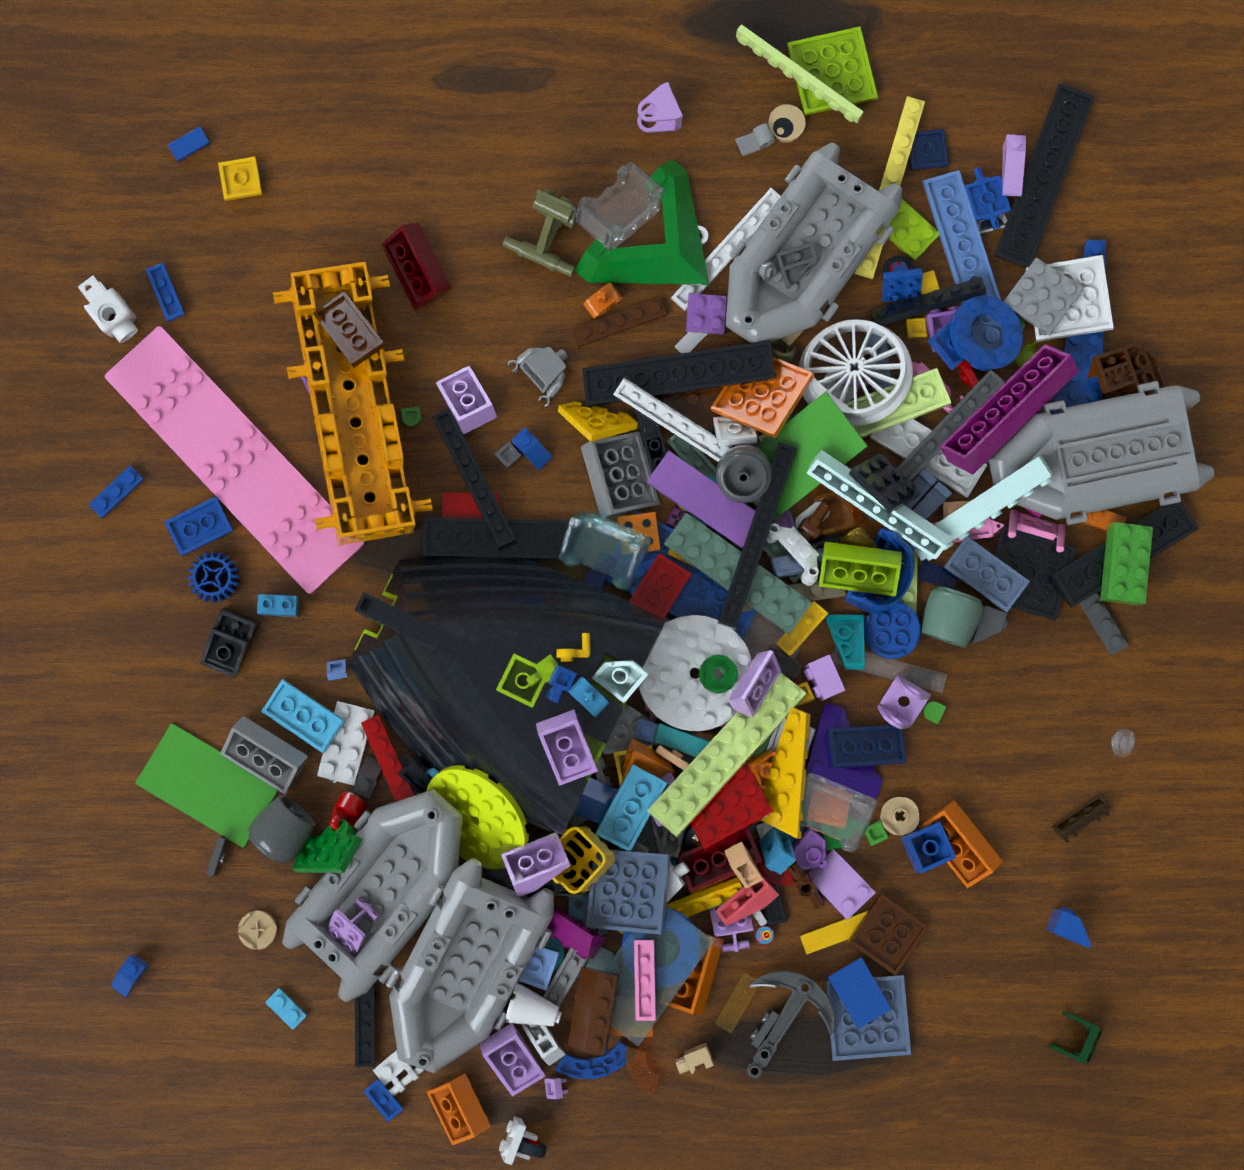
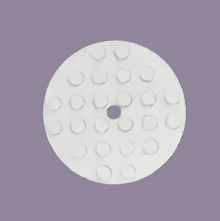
(670, 688)

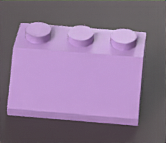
(755, 683)

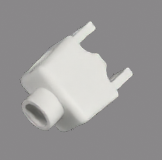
(105, 304)

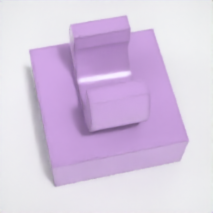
(554, 1088)

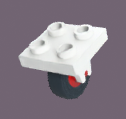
(520, 1143)

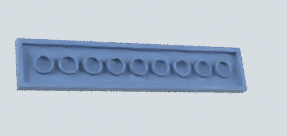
(963, 247)

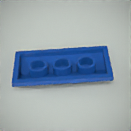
(595, 800)

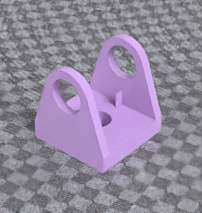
(663, 111)
(902, 715)

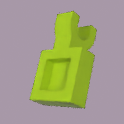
(544, 671)

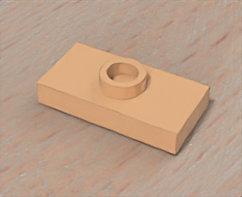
(674, 757)

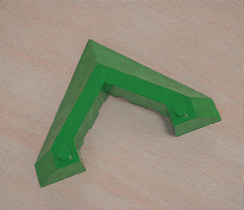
(674, 262)

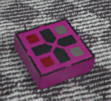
(675, 517)

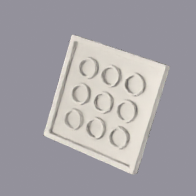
(1092, 308)

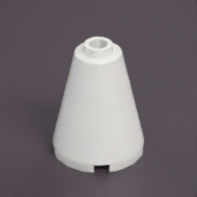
(531, 1009)

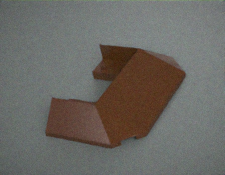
(1126, 369)

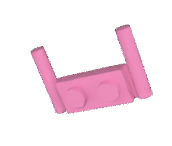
(1037, 527)

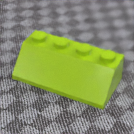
(860, 569)

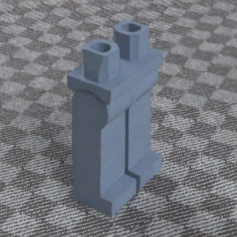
(932, 500)

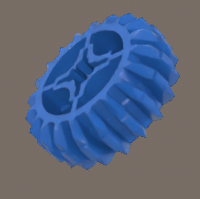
(203, 564)

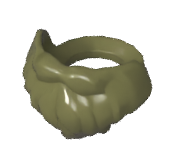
(788, 356)

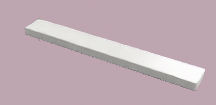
(720, 256)
(670, 419)

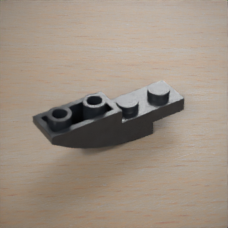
(651, 439)

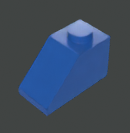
(531, 448)
(129, 975)

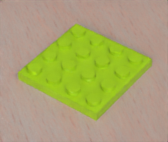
(837, 61)

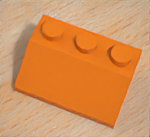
(458, 1109)

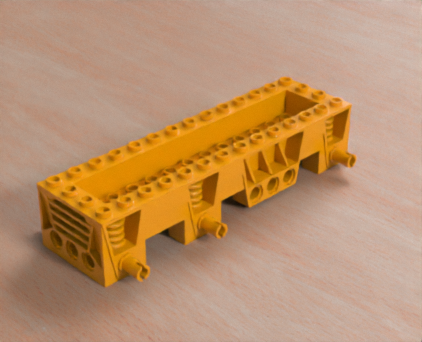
(335, 407)

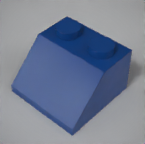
(928, 847)
(1067, 925)

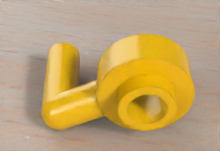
(568, 654)

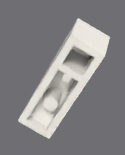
(544, 1042)

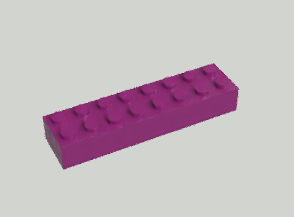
(1009, 409)

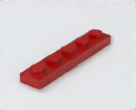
(387, 757)

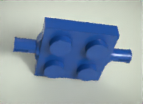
(987, 198)

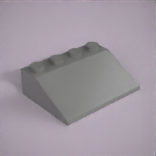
(619, 474)

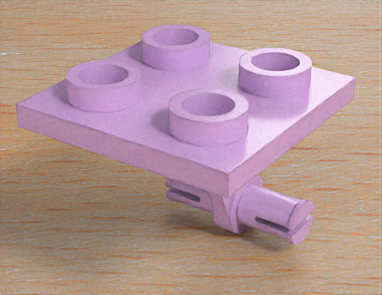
(720, 929)
(346, 930)

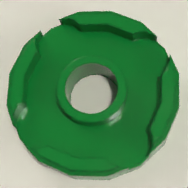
(718, 685)

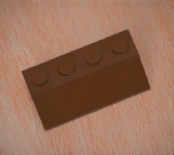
(593, 1010)

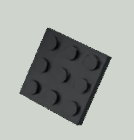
(884, 482)

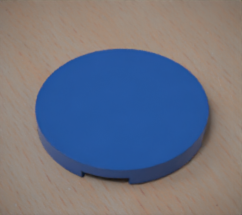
(894, 632)

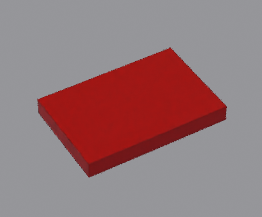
(461, 505)
(660, 586)

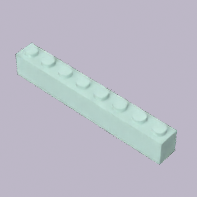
(992, 501)
(901, 521)

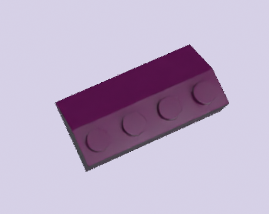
(575, 934)

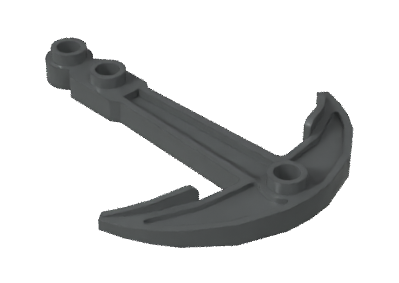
(797, 998)

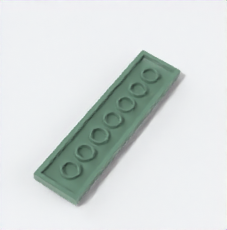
(719, 561)

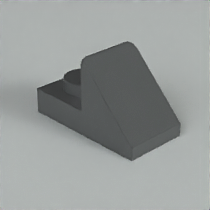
(368, 777)

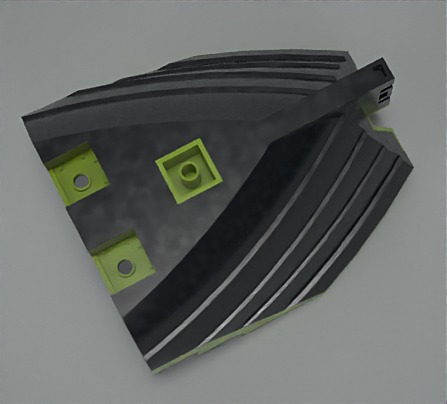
(459, 658)

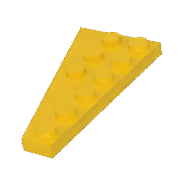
(787, 776)

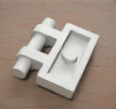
(391, 1067)

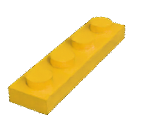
(707, 898)

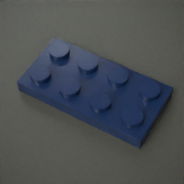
(865, 746)

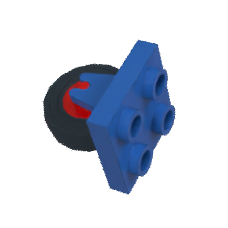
(900, 279)

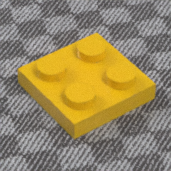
(240, 178)

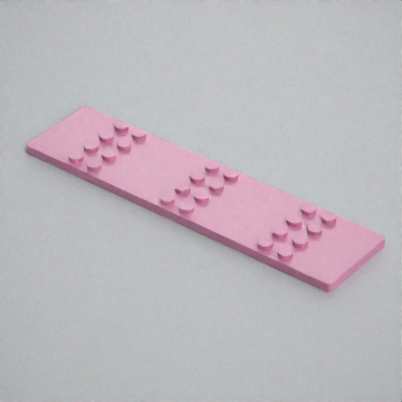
(231, 457)

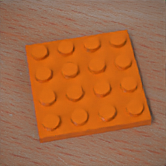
(765, 404)

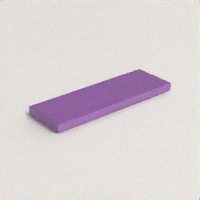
(702, 498)

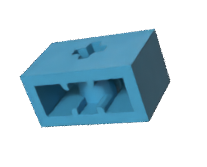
(278, 605)
(777, 850)

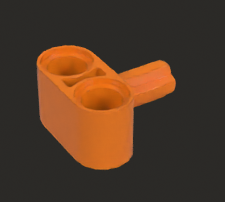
(602, 300)

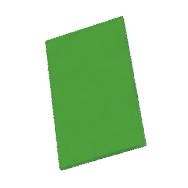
(811, 430)
(205, 784)

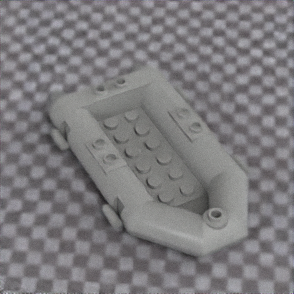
(817, 207)
(1108, 453)
(396, 868)
(464, 967)

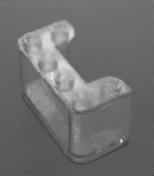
(620, 208)

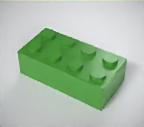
(1126, 563)

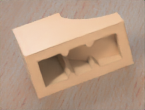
(743, 865)

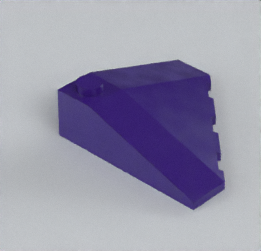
(856, 778)

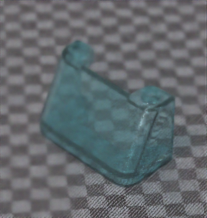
(604, 547)

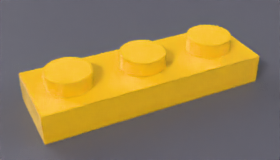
(808, 622)

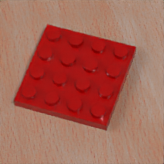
(732, 809)

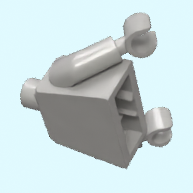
(543, 368)

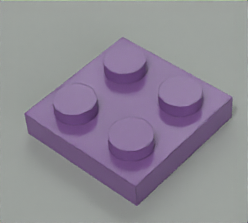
(705, 314)

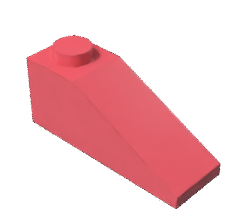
(747, 902)

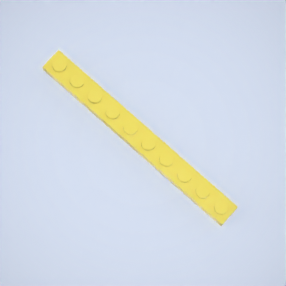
(895, 170)

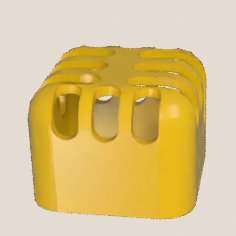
(583, 862)

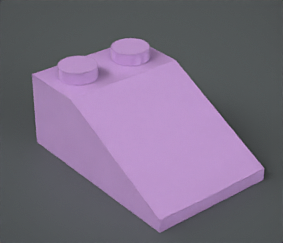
(466, 399)
(566, 747)
(535, 863)
(841, 885)
(511, 1059)

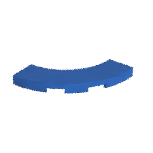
(593, 1067)

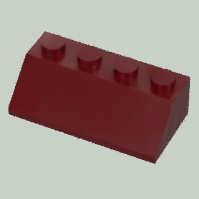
(416, 265)
(712, 866)

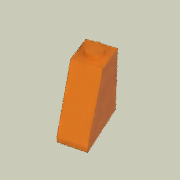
(645, 759)

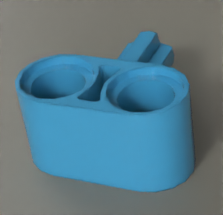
(588, 696)

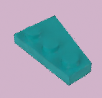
(849, 639)

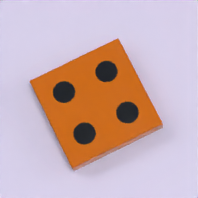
(644, 524)

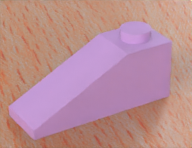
(1013, 164)

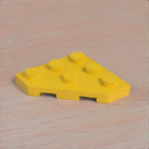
(596, 422)

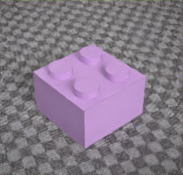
(824, 678)

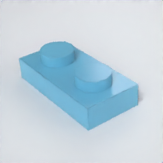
(286, 1008)

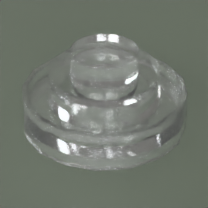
(1123, 742)

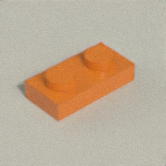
(1102, 518)

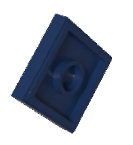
(929, 150)

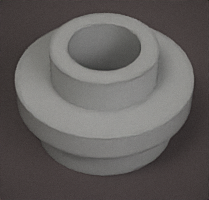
(767, 270)

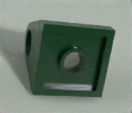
(1090, 1044)

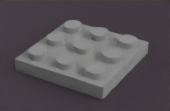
(1043, 296)

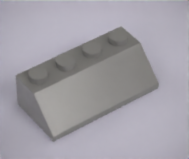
(263, 755)

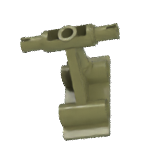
(557, 213)

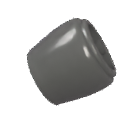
(744, 473)
(281, 829)

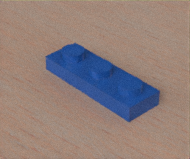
(165, 292)
(116, 492)

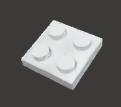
(732, 433)

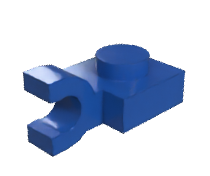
(561, 680)

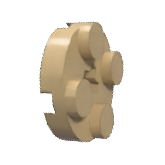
(910, 814)

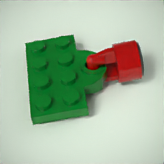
(337, 844)

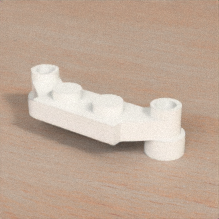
(798, 548)

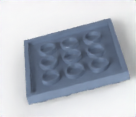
(630, 893)
(879, 1038)

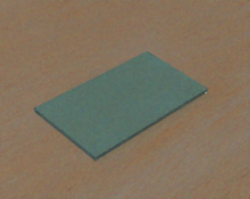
(675, 958)

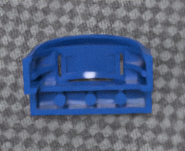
(870, 602)

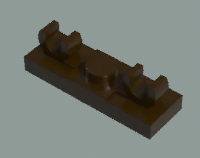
(1081, 817)

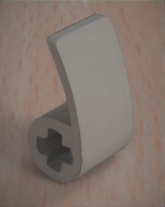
(759, 139)

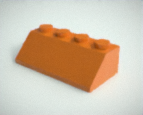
(973, 853)
(695, 990)

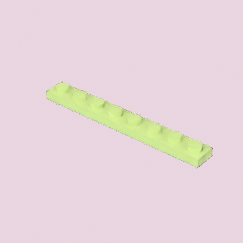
(803, 77)

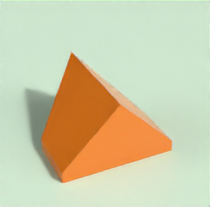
(760, 766)

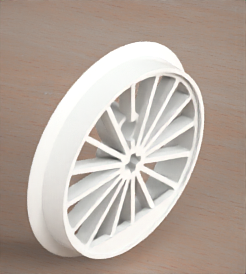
(877, 411)

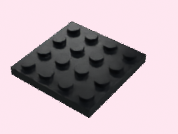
(1036, 561)

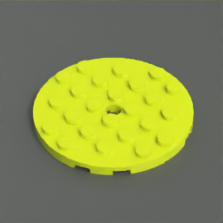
(499, 815)

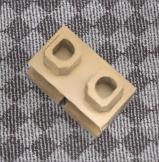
(694, 1057)

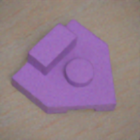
(810, 850)

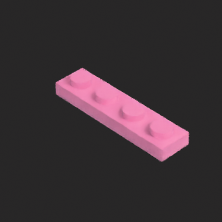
(645, 980)

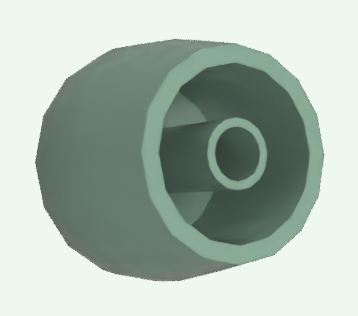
(951, 616)

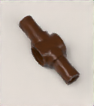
(811, 526)
(809, 890)

